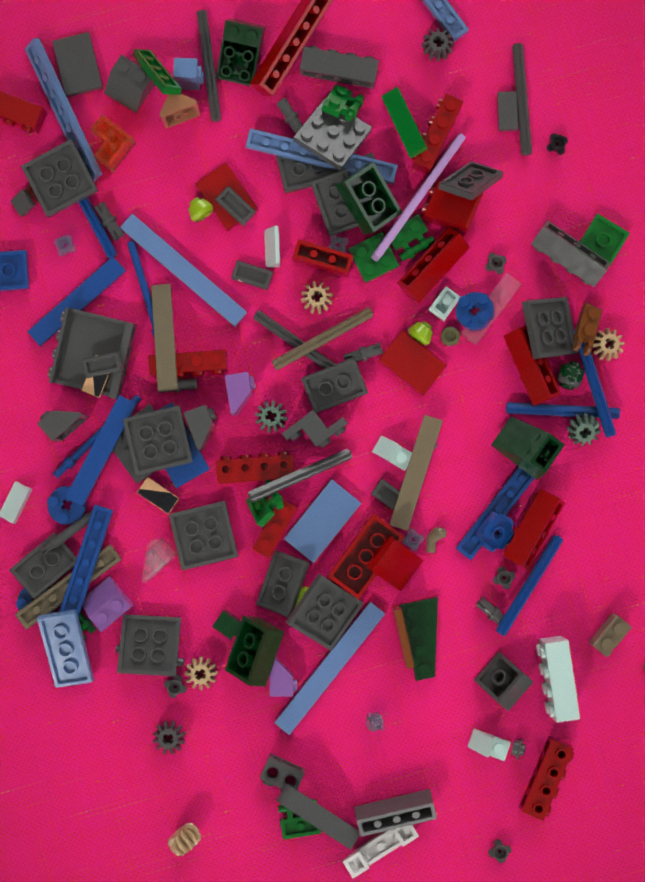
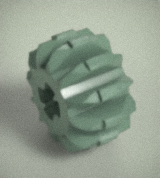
(274, 411)
(589, 433)

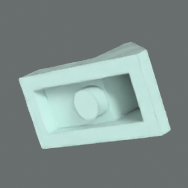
(444, 303)
(392, 452)
(488, 744)

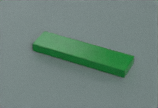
(157, 72)
(404, 122)

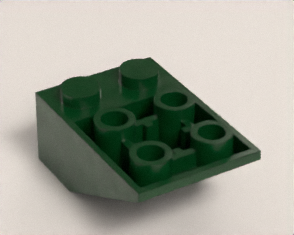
(240, 51)
(527, 447)

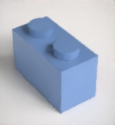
(188, 73)

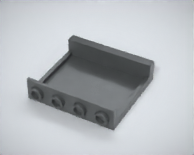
(84, 337)

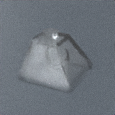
(156, 558)

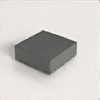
(23, 203)

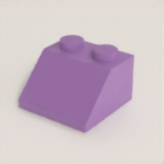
(239, 391)
(106, 604)

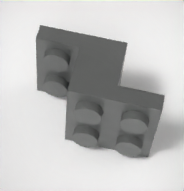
(315, 429)

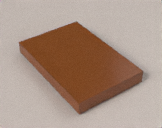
(403, 637)

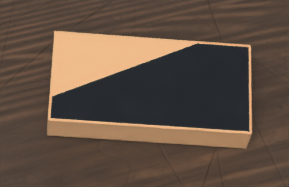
(95, 385)
(158, 495)

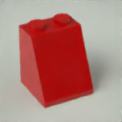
(450, 210)

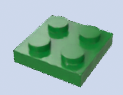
(604, 237)
(366, 265)

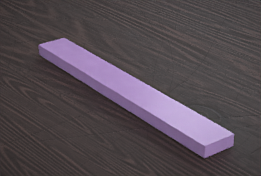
(418, 197)

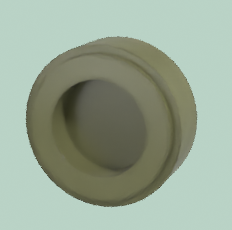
(450, 336)

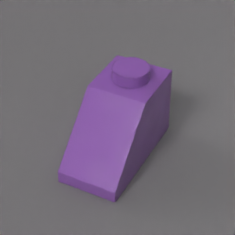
(281, 680)

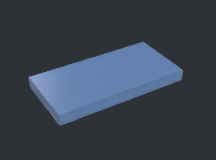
(322, 521)
(65, 648)

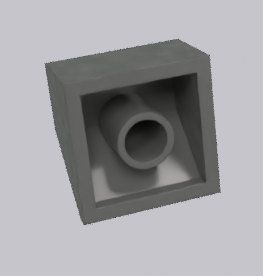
(128, 84)
(61, 424)
(201, 424)
(503, 681)

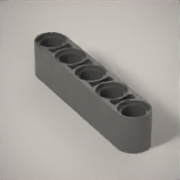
(318, 816)

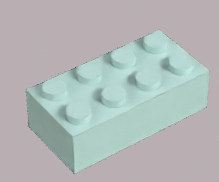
(558, 678)

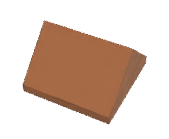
(178, 110)

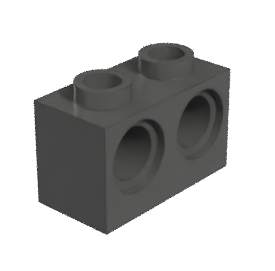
(284, 769)

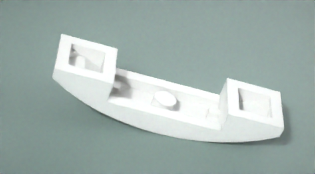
(377, 848)

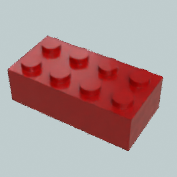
(352, 567)

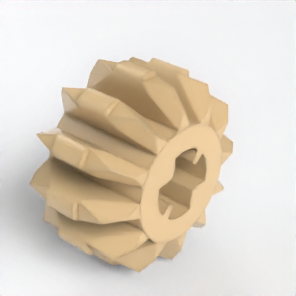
(323, 300)
(613, 349)
(197, 667)
(184, 839)

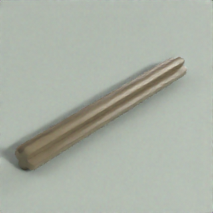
(322, 338)

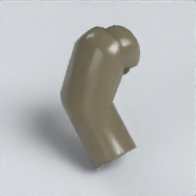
(434, 536)

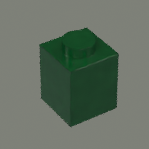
(227, 624)

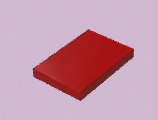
(214, 184)
(412, 363)
(395, 563)

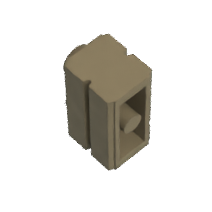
(610, 634)

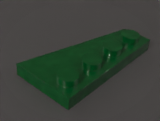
(421, 628)

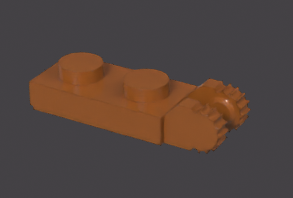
(586, 328)

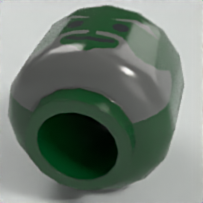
(570, 375)

